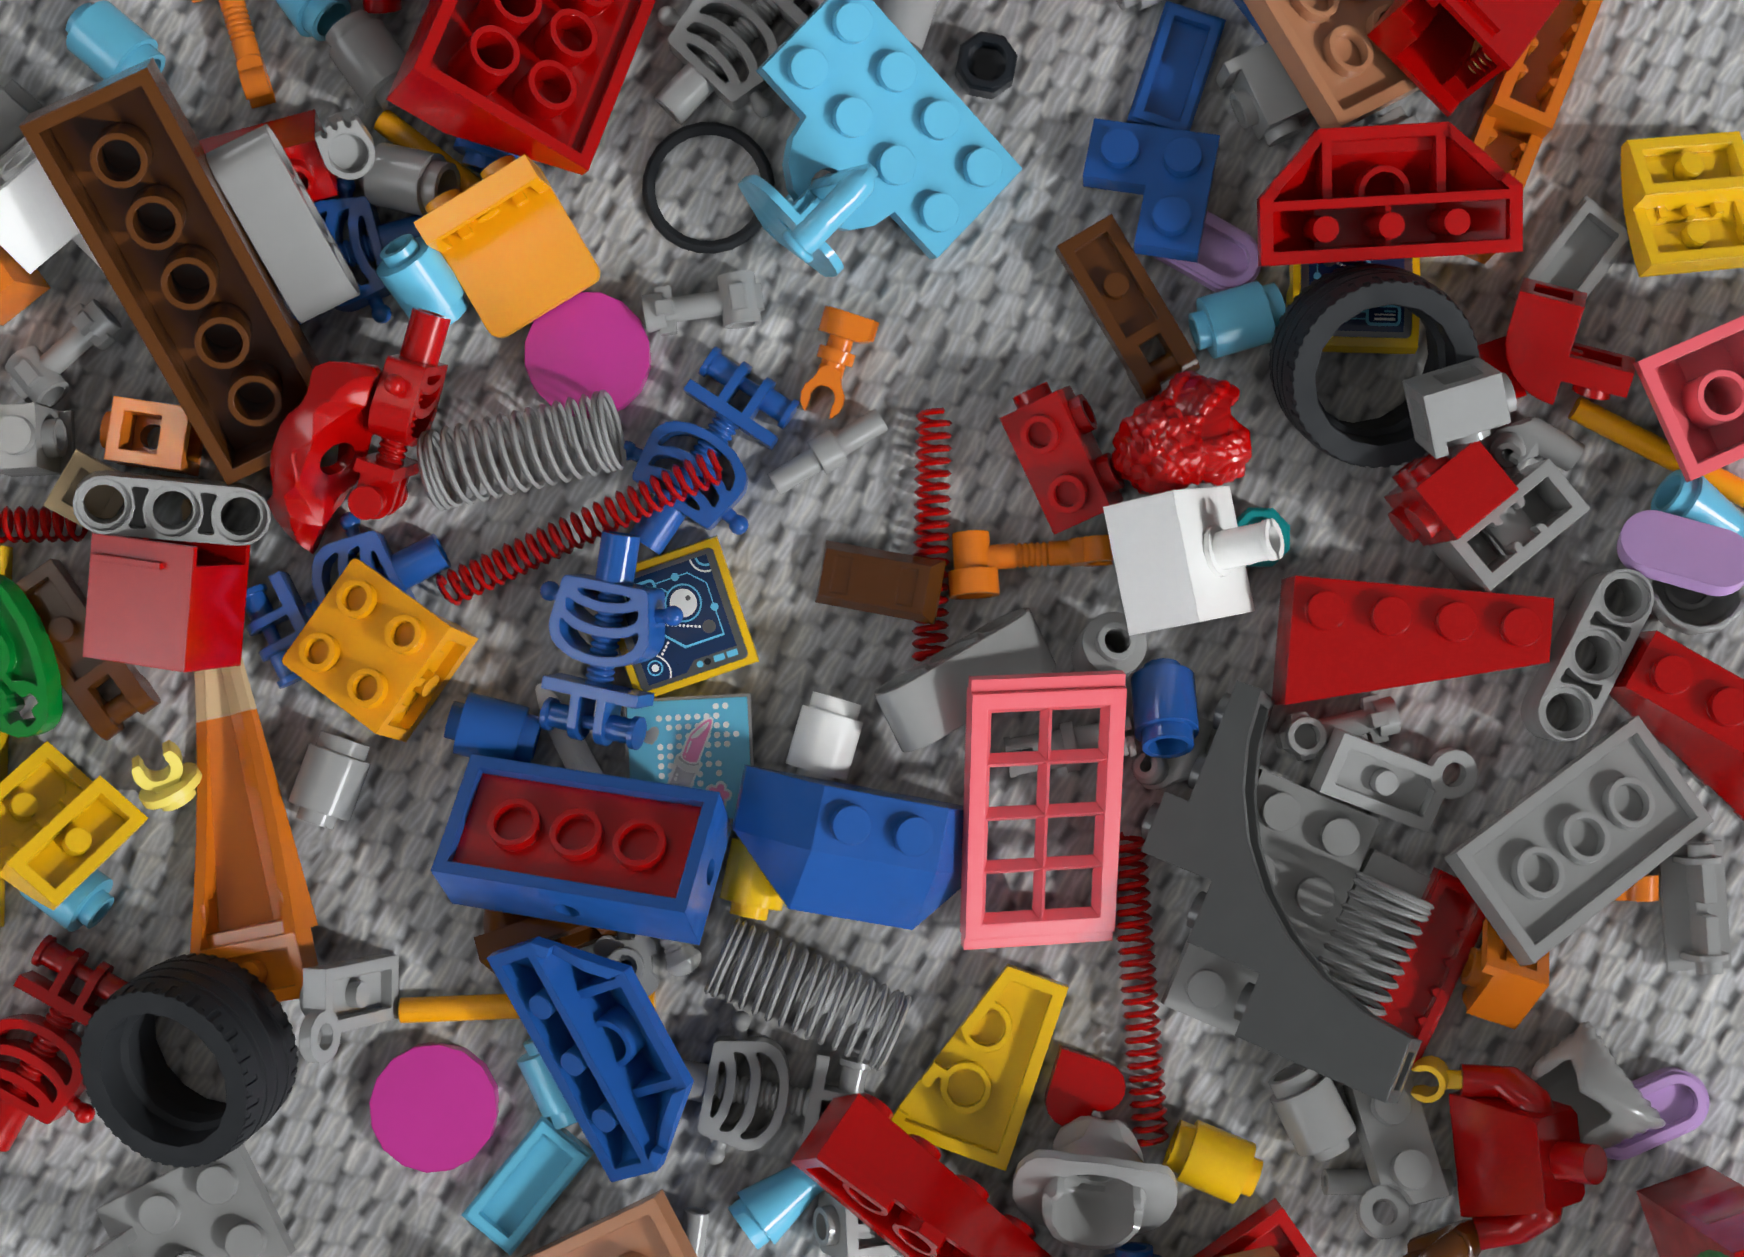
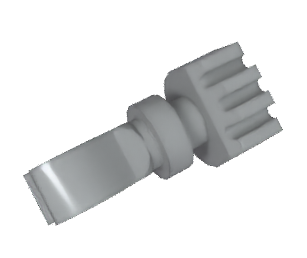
(346, 145)

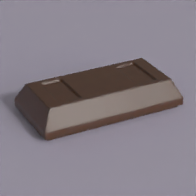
(880, 582)

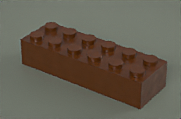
(177, 260)

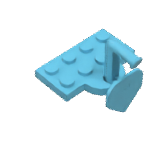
(882, 129)

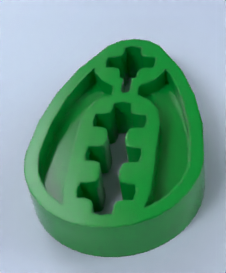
(26, 666)

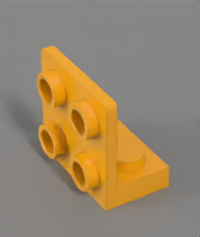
(378, 652)

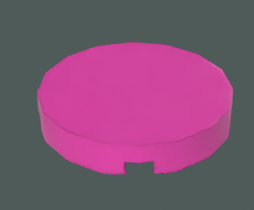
(588, 348)
(434, 1107)

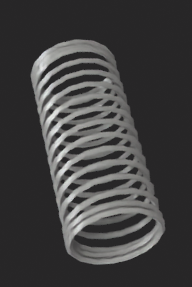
(608, 446)
(1415, 909)
(723, 970)

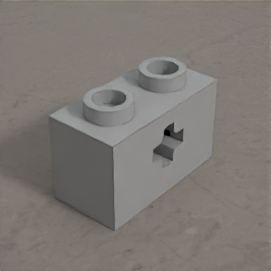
(1515, 529)

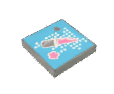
(695, 743)

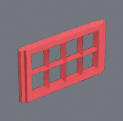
(1042, 693)

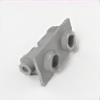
(1695, 909)

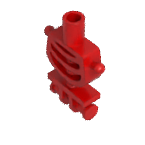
(398, 414)
(23, 1085)

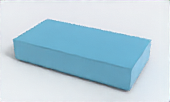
(527, 1184)

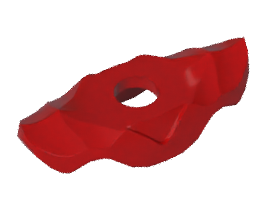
(329, 415)

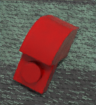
(1544, 349)

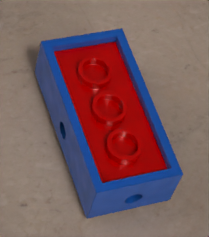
(584, 848)

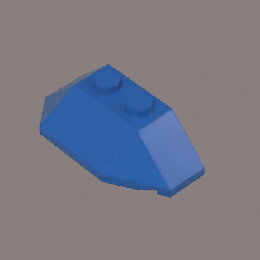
(850, 847)
(600, 1049)

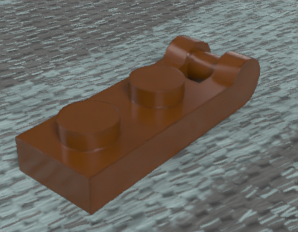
(1126, 305)
(63, 614)

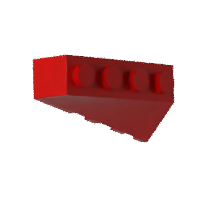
(1690, 709)
(903, 1187)

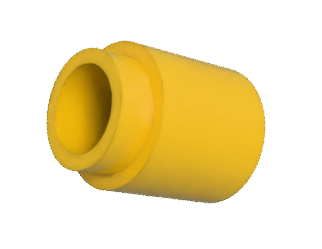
(747, 886)
(1213, 1160)

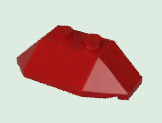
(1388, 197)

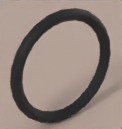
(657, 158)

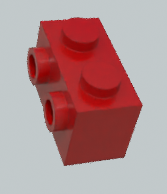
(1448, 494)

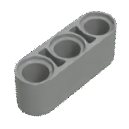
(283, 223)
(200, 526)
(1613, 641)
(932, 695)

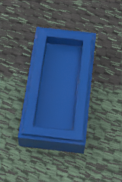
(1176, 68)

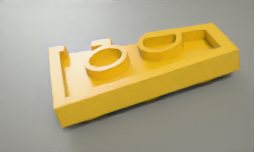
(987, 1070)

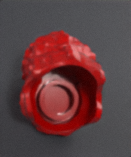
(1183, 437)

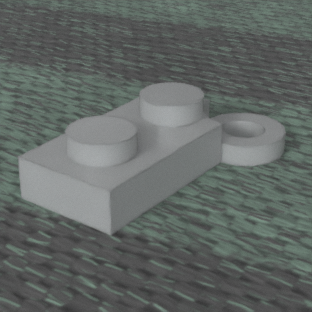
(1390, 780)
(346, 998)
(1397, 1157)

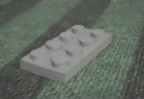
(1578, 840)
(1312, 858)

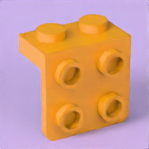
(509, 244)

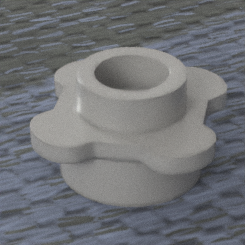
(637, 951)

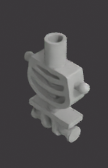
(700, 77)
(754, 1092)

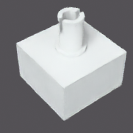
(31, 212)
(1185, 557)

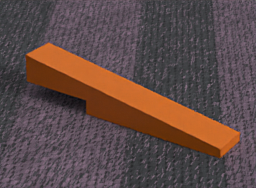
(1530, 94)

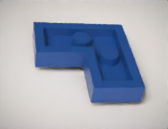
(1169, 170)

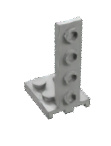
(197, 1213)

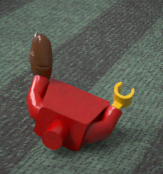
(1513, 1158)

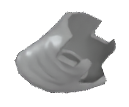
(1590, 1081)

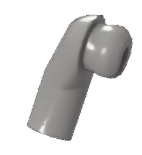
(1532, 438)

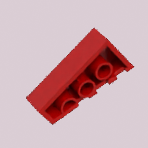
(1381, 636)

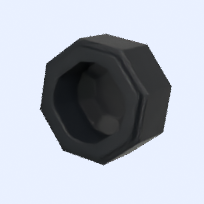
(986, 65)

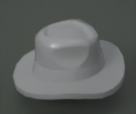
(1094, 1186)

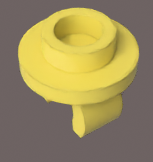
(167, 787)

